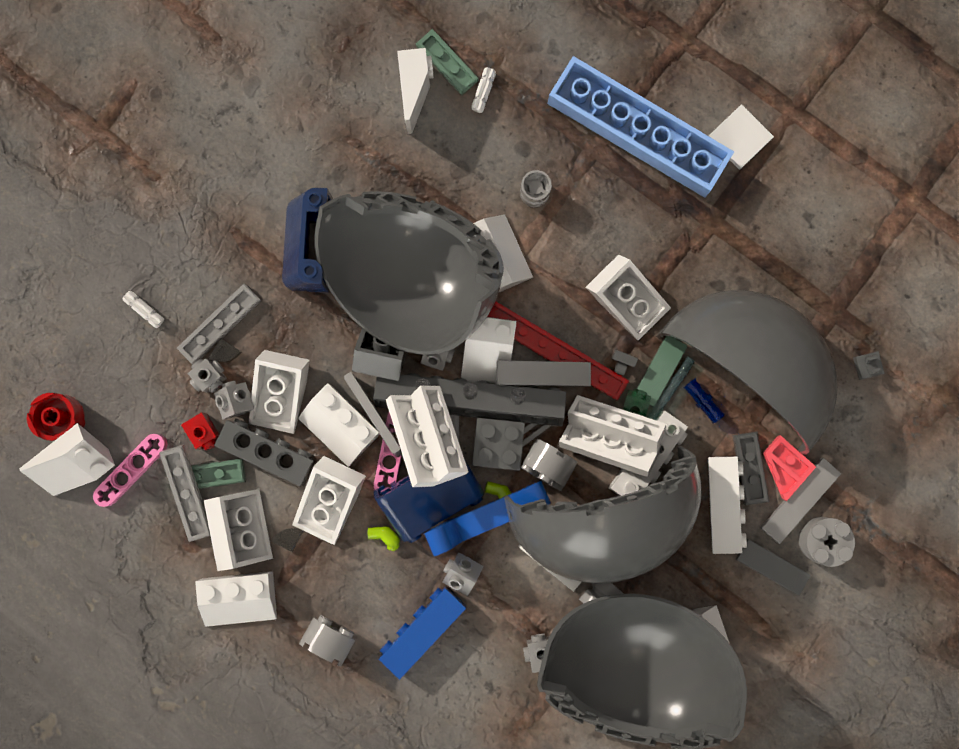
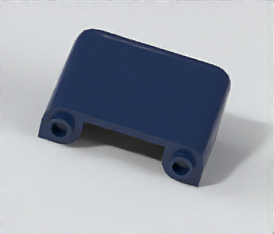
(299, 271)
(420, 508)

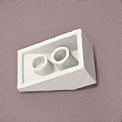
(415, 73)
(628, 296)
(485, 347)
(278, 390)
(69, 462)
(328, 499)

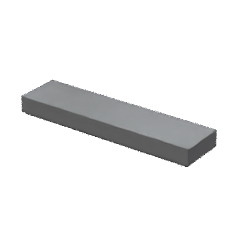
(219, 324)
(543, 373)
(373, 414)
(185, 492)
(804, 498)

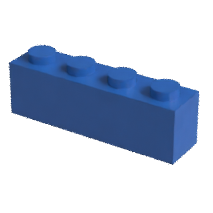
(422, 632)

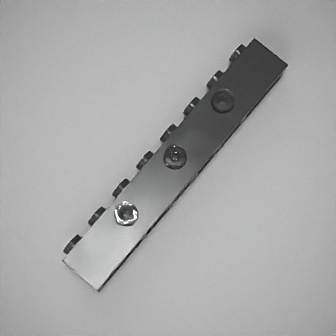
(483, 399)

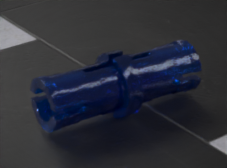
(704, 401)

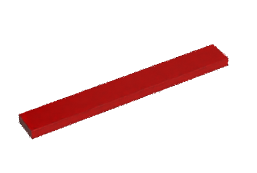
(558, 351)

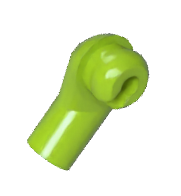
(497, 489)
(387, 535)

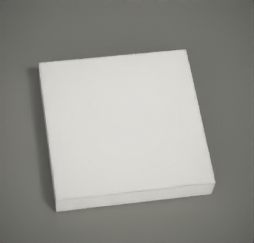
(742, 135)

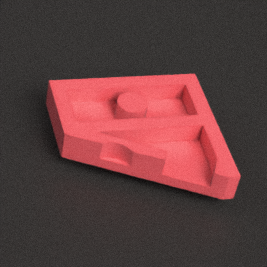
(787, 466)

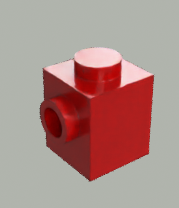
(201, 431)

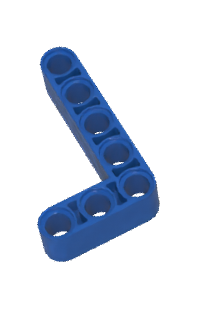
(482, 519)

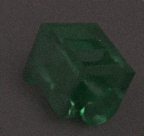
(637, 398)

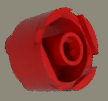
(46, 408)

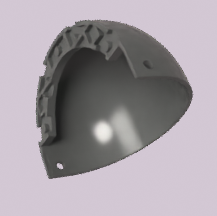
(407, 269)
(768, 350)
(613, 535)
(645, 673)

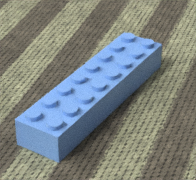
(639, 127)

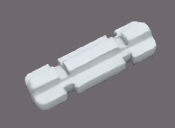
(483, 90)
(143, 309)

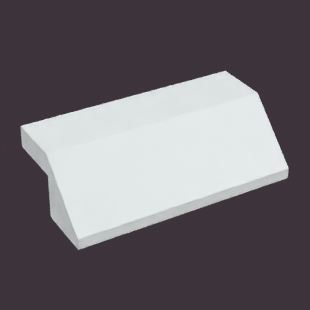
(613, 435)
(426, 437)

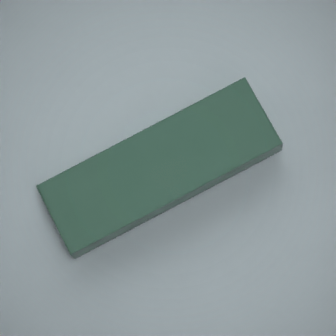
(447, 62)
(661, 368)
(219, 473)

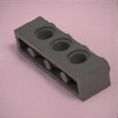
(230, 442)

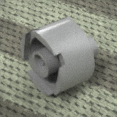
(549, 464)
(840, 543)
(327, 640)

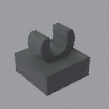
(623, 360)
(868, 365)

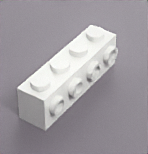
(628, 481)
(725, 505)

